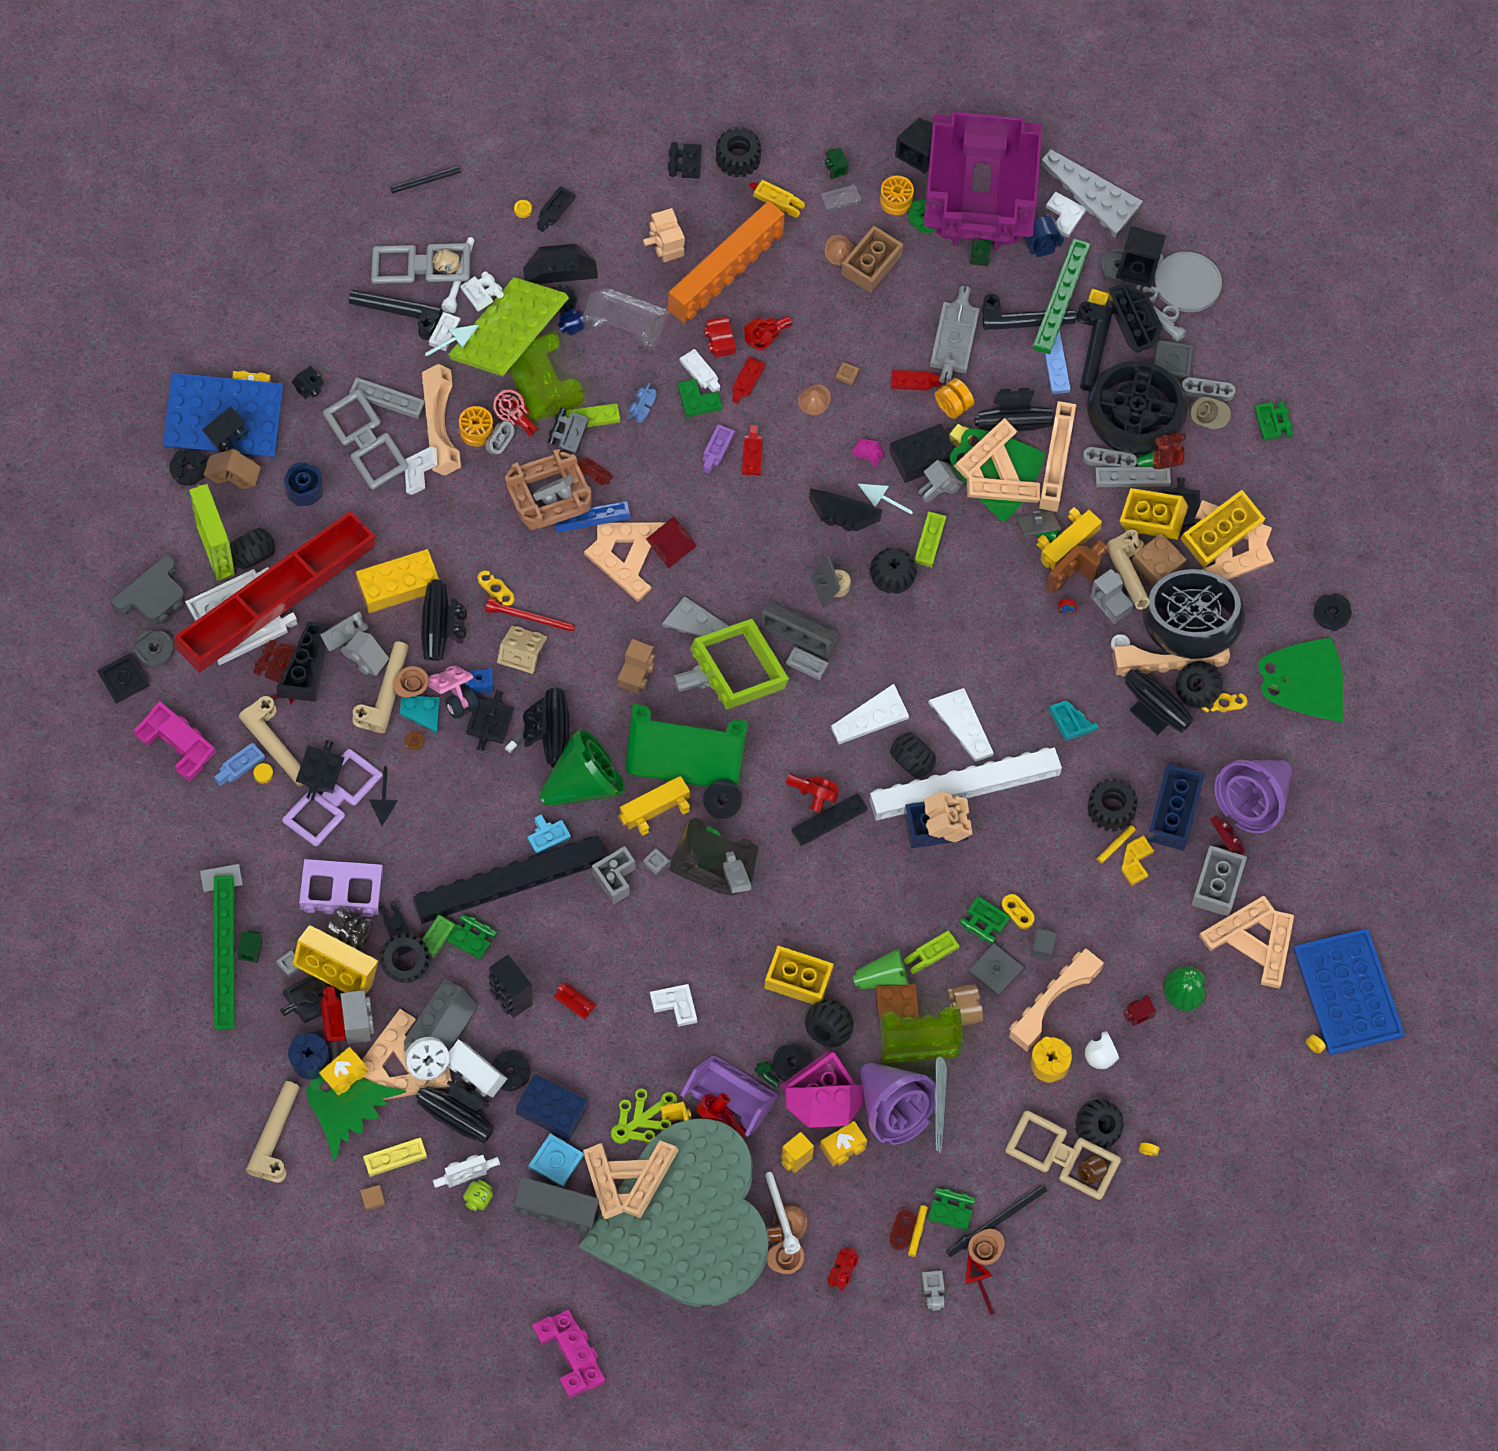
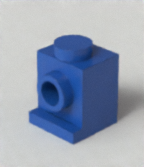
(481, 686)

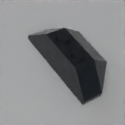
(559, 264)
(1135, 316)
(843, 511)

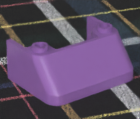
(746, 1095)

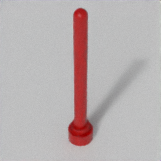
(495, 606)

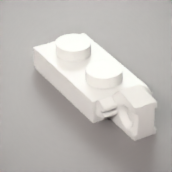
(700, 371)

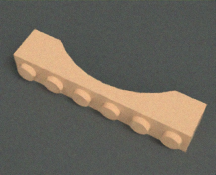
(437, 386)
(1057, 456)
(1133, 658)
(1081, 971)

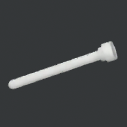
(449, 304)
(790, 1244)

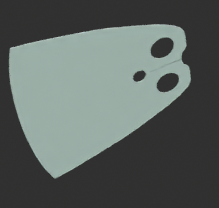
(941, 1077)

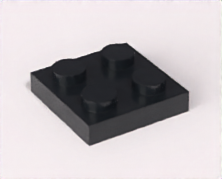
(123, 678)

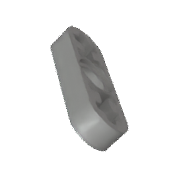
(1214, 384)
(1105, 452)

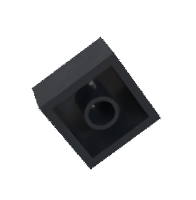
(226, 430)

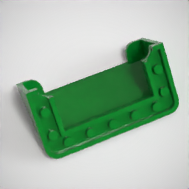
(675, 750)

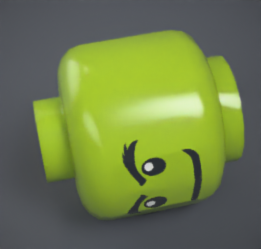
(478, 1195)

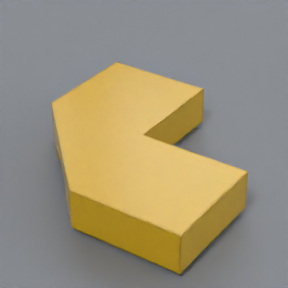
(1131, 866)

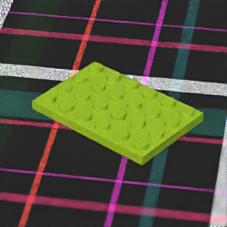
(509, 326)

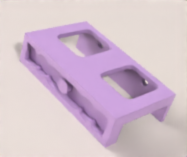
(341, 873)

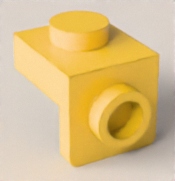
(675, 1112)

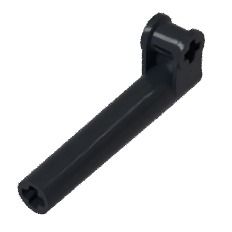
(427, 314)
(1099, 317)
(994, 319)

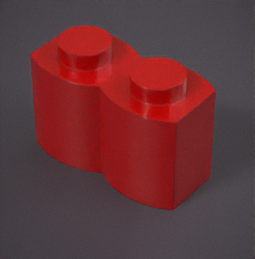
(720, 337)

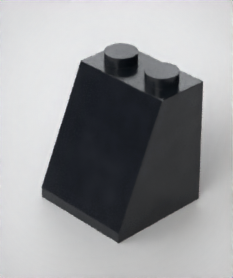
(914, 145)
(1140, 257)

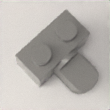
(942, 479)
(366, 653)

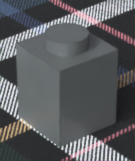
(1044, 944)

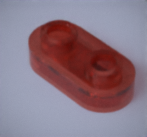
(594, 470)
(902, 1231)

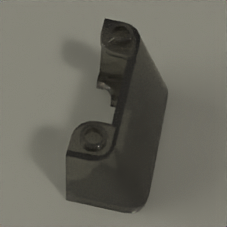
(702, 855)

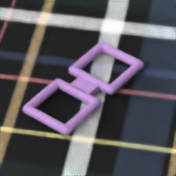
(333, 801)

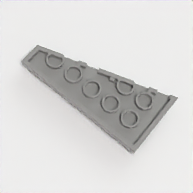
(1099, 197)

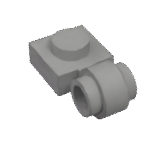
(933, 1285)

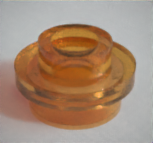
(414, 745)

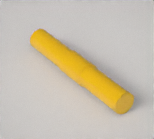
(1116, 844)
(917, 1232)

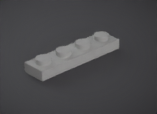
(389, 398)
(1132, 477)

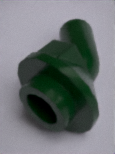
(763, 1070)

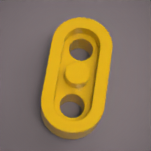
(1018, 912)

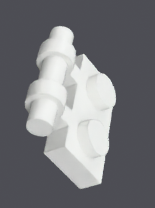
(477, 294)

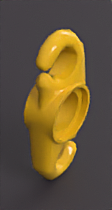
(492, 581)
(1232, 704)

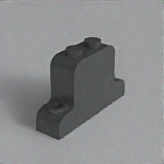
(152, 594)

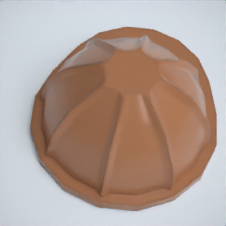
(838, 249)
(814, 399)
(410, 682)
(796, 1218)
(986, 1246)
(782, 1262)

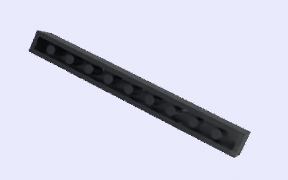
(508, 879)

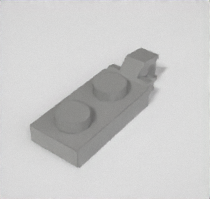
(735, 874)

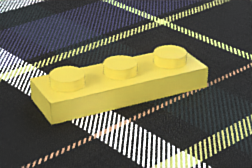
(395, 1157)

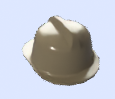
(1210, 412)

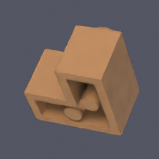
(232, 467)
(638, 663)

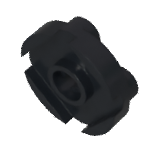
(183, 458)
(1331, 602)
(715, 791)
(790, 1052)
(519, 1064)

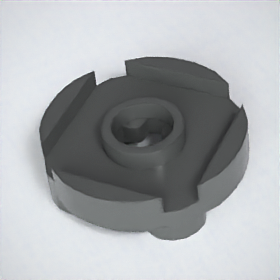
(1108, 265)
(154, 638)

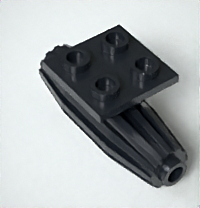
(1017, 410)
(440, 621)
(1156, 704)
(550, 722)
(457, 1110)

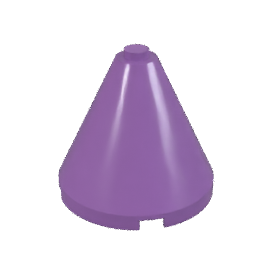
(1254, 792)
(897, 1102)

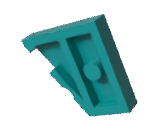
(421, 710)
(1070, 721)

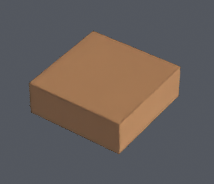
(847, 373)
(372, 1197)

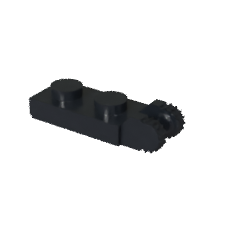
(395, 925)

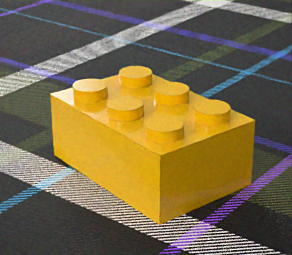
(1154, 513)
(798, 975)

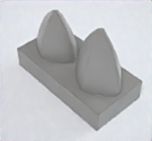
(560, 486)

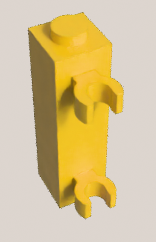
(1082, 530)
(654, 803)

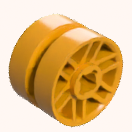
(896, 195)
(954, 398)
(475, 426)

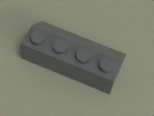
(799, 630)
(443, 1016)
(556, 1205)

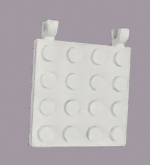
(210, 599)

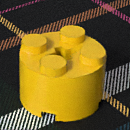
(1056, 1050)

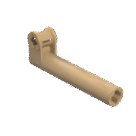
(1120, 551)
(378, 717)
(255, 720)
(261, 1162)

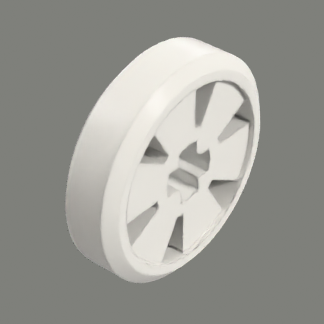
(418, 1052)

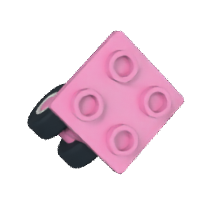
(451, 680)

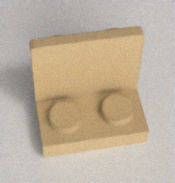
(521, 649)

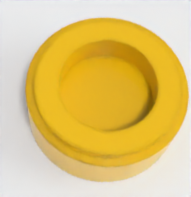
(523, 208)
(263, 773)
(1315, 1044)
(1149, 1149)

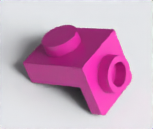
(868, 450)

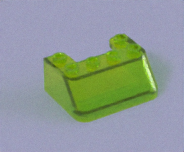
(538, 382)
(920, 1038)

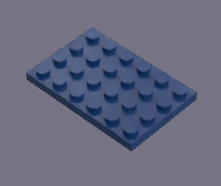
(200, 399)
(1348, 992)

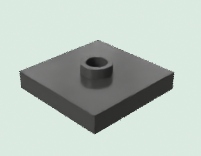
(1174, 358)
(996, 970)

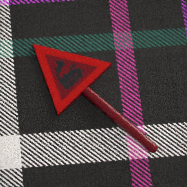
(977, 1272)

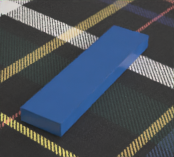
(596, 516)

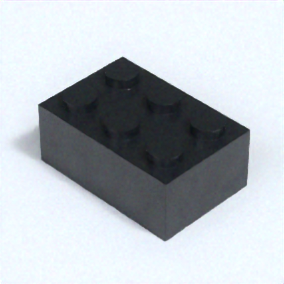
(919, 451)
(510, 986)

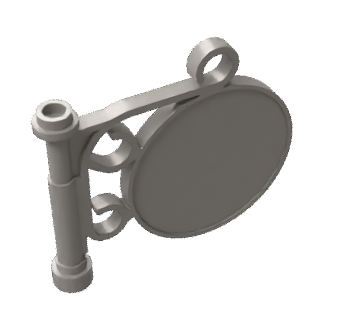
(1185, 284)

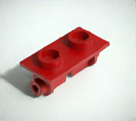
(574, 1000)
(847, 1260)

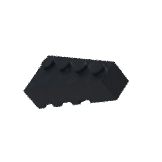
(304, 670)

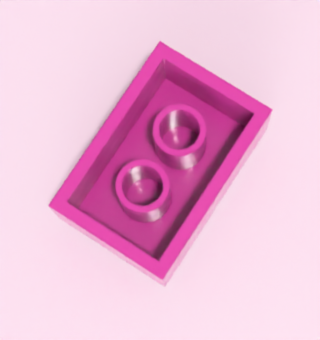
(823, 1071)

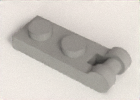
(343, 631)

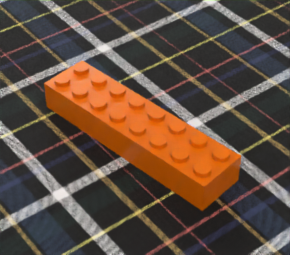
(726, 262)

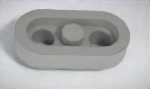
(498, 438)

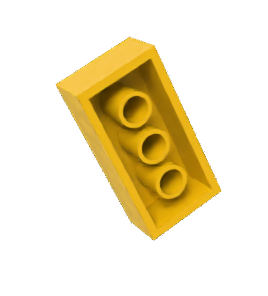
(1222, 528)
(396, 580)
(334, 961)

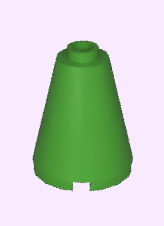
(882, 972)

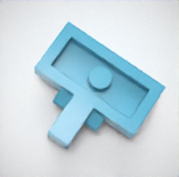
(547, 835)

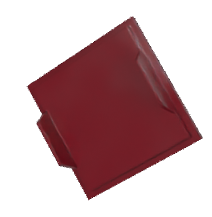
(671, 542)

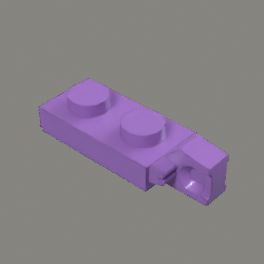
(717, 447)

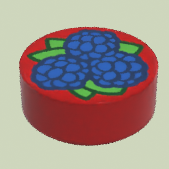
(1067, 606)

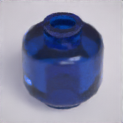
(571, 322)

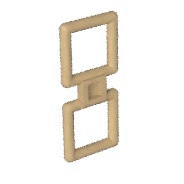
(1063, 1155)

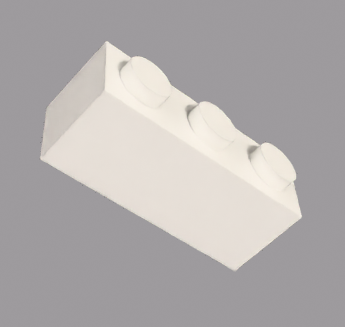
(475, 1069)

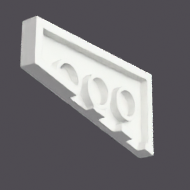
(873, 715)
(962, 720)

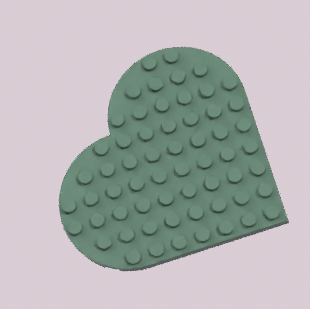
(697, 1231)

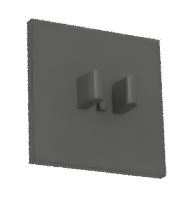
(1037, 522)
(825, 582)

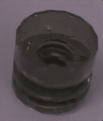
(350, 931)

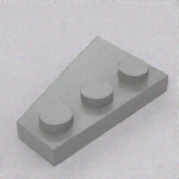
(692, 619)

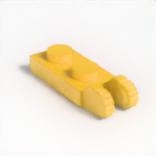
(778, 197)

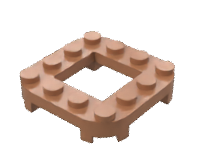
(556, 512)

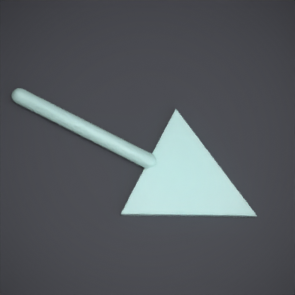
(460, 334)
(876, 492)

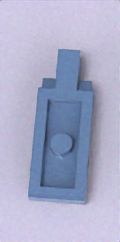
(239, 764)

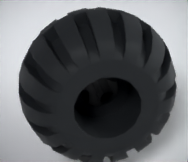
(252, 548)
(893, 570)
(1191, 676)
(913, 755)
(829, 1023)
(1110, 1124)

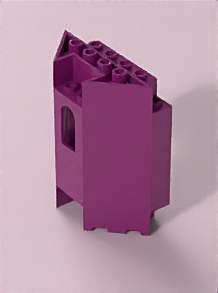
(1014, 158)

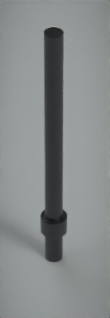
(964, 1241)

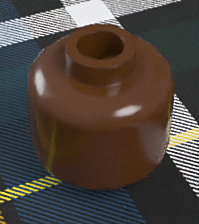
(1092, 1169)

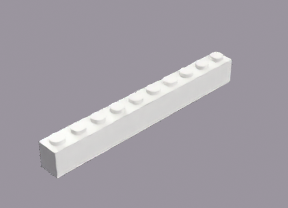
(968, 782)

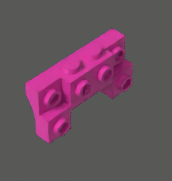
(180, 736)
(574, 1347)

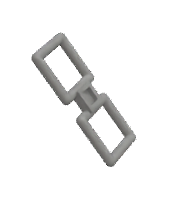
(420, 263)
(365, 439)

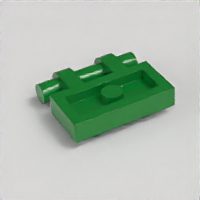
(1268, 421)
(987, 915)
(470, 942)
(949, 1214)

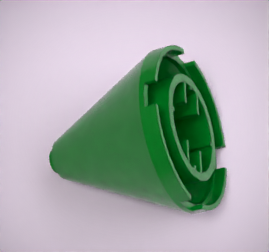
(581, 773)

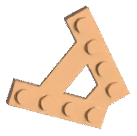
(1009, 486)
(1256, 557)
(623, 573)
(1234, 933)
(392, 1041)
(648, 1172)

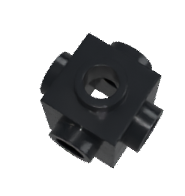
(308, 383)

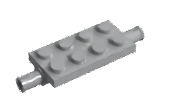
(955, 336)

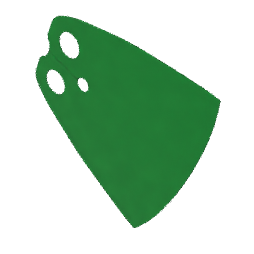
(1025, 460)
(1313, 679)

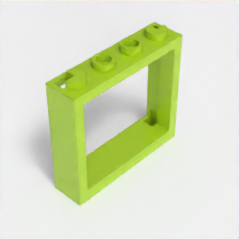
(212, 532)
(761, 649)

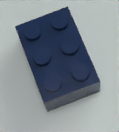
(916, 826)
(552, 1107)

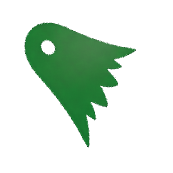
(346, 1110)

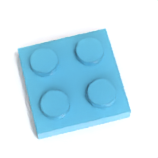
(556, 1160)

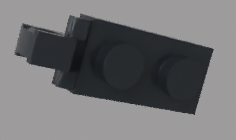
(554, 208)

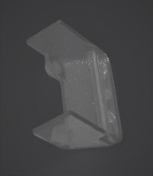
(626, 313)

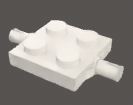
(465, 1171)

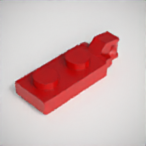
(747, 379)
(914, 380)
(752, 453)
(332, 1016)

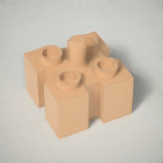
(666, 235)
(947, 816)

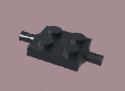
(1192, 499)
(490, 721)
(320, 769)
(305, 998)

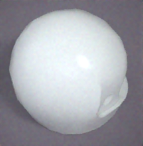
(1101, 1053)

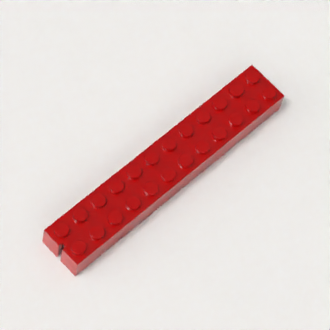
(274, 592)

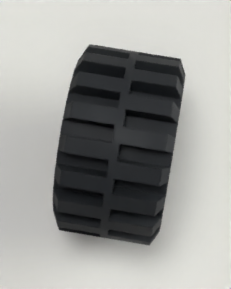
(738, 140)
(1109, 818)
(417, 970)

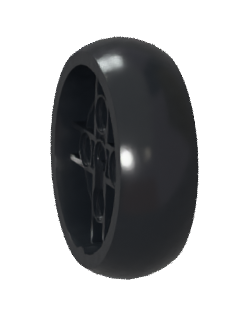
(1142, 377)
(1194, 614)

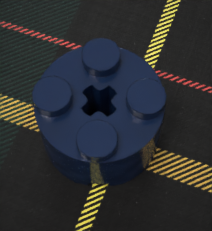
(1045, 237)
(303, 484)
(308, 1046)

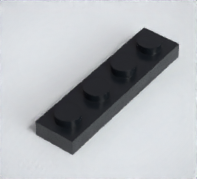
(829, 819)

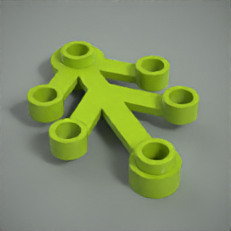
(640, 1119)

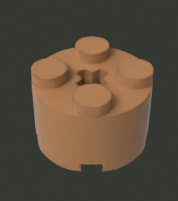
(967, 1000)

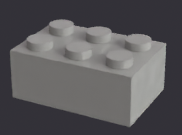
(1219, 881)

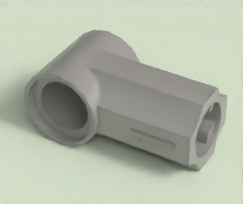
(691, 679)

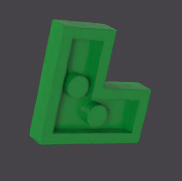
(697, 404)

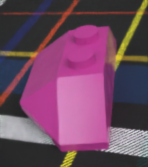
(824, 1104)

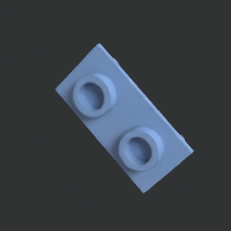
(637, 408)

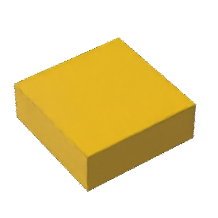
(1098, 297)

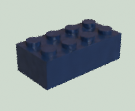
(1175, 807)

